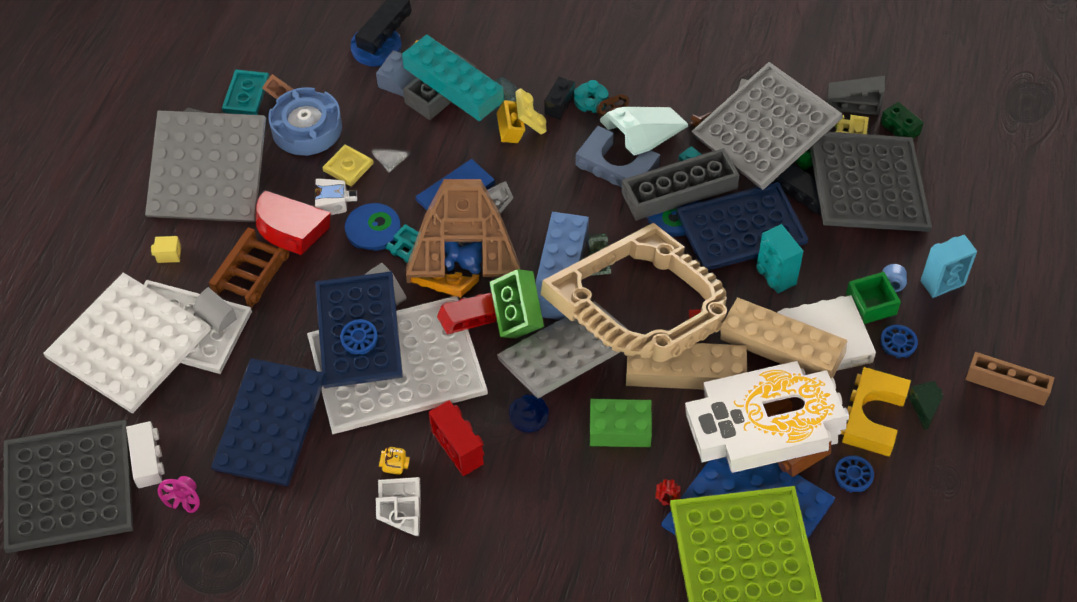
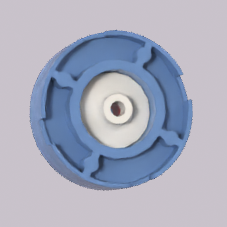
(305, 121)

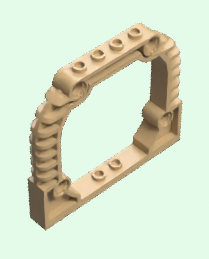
(649, 244)

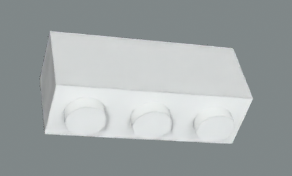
(145, 454)

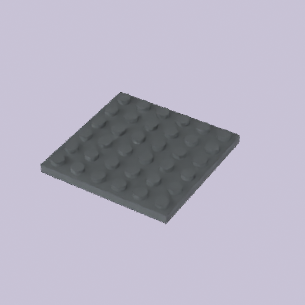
(869, 182)
(67, 486)

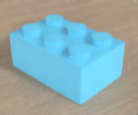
(948, 265)

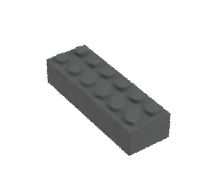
(680, 184)

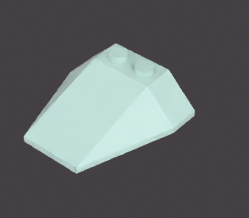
(644, 126)

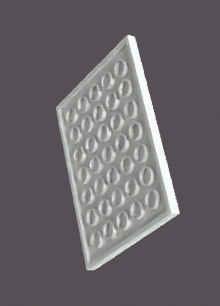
(433, 367)

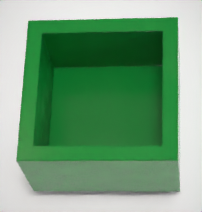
(874, 297)

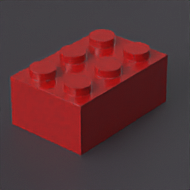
(457, 437)

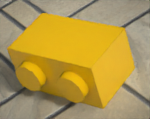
(510, 126)

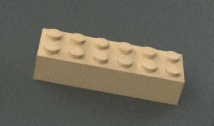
(782, 338)
(689, 368)

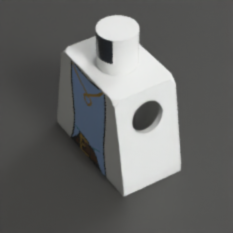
(333, 195)

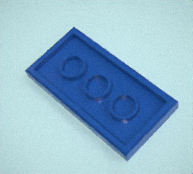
(469, 170)

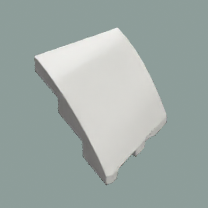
(400, 503)

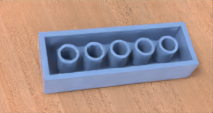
(562, 248)

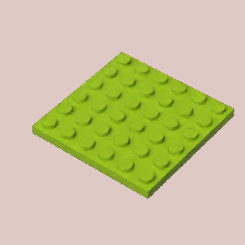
(745, 547)

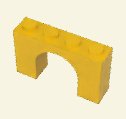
(859, 429)

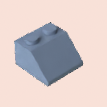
(392, 74)

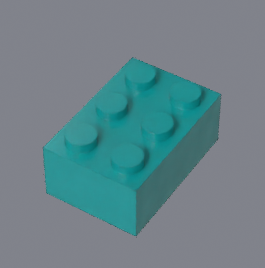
(779, 258)

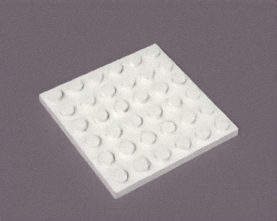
(127, 342)

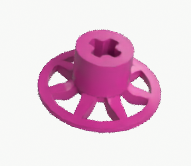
(181, 492)

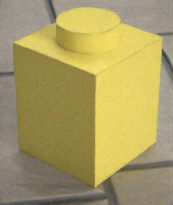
(166, 249)

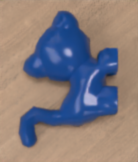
(468, 256)

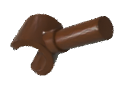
(697, 120)

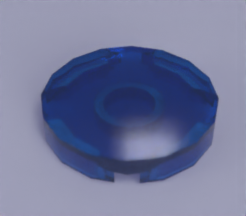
(528, 413)

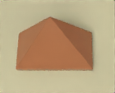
(276, 87)

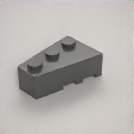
(857, 95)

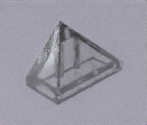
(390, 158)

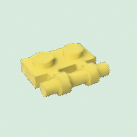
(856, 124)

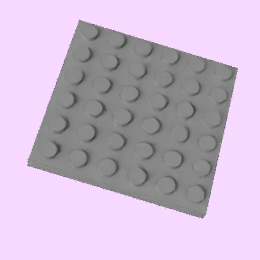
(767, 124)
(206, 166)

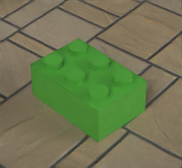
(516, 304)
(620, 423)

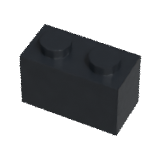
(559, 98)

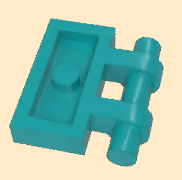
(405, 238)

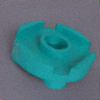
(588, 89)

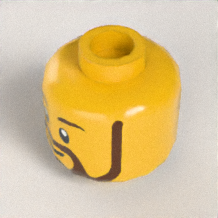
(394, 460)

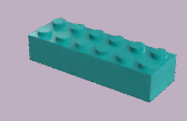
(453, 77)

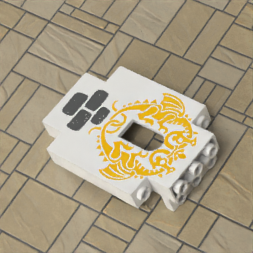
(736, 426)

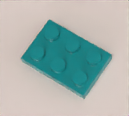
(245, 92)

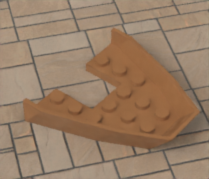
(462, 214)

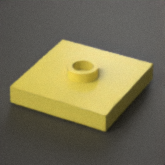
(348, 165)

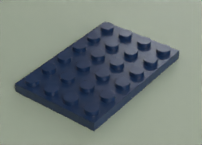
(733, 225)
(350, 299)
(268, 422)

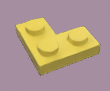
(527, 113)

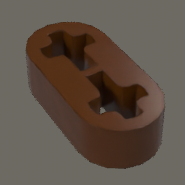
(611, 101)

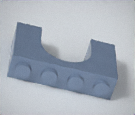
(596, 146)

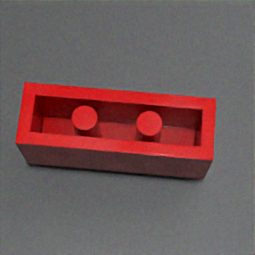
(467, 313)

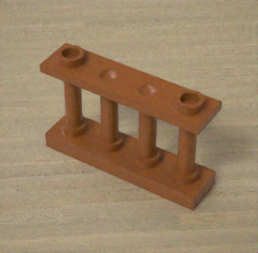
(240, 254)

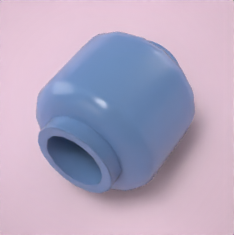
(897, 276)

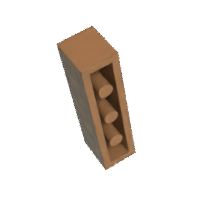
(1010, 378)

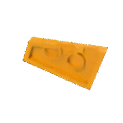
(451, 284)

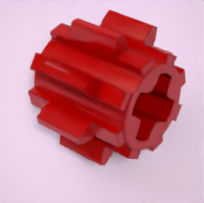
(667, 491)

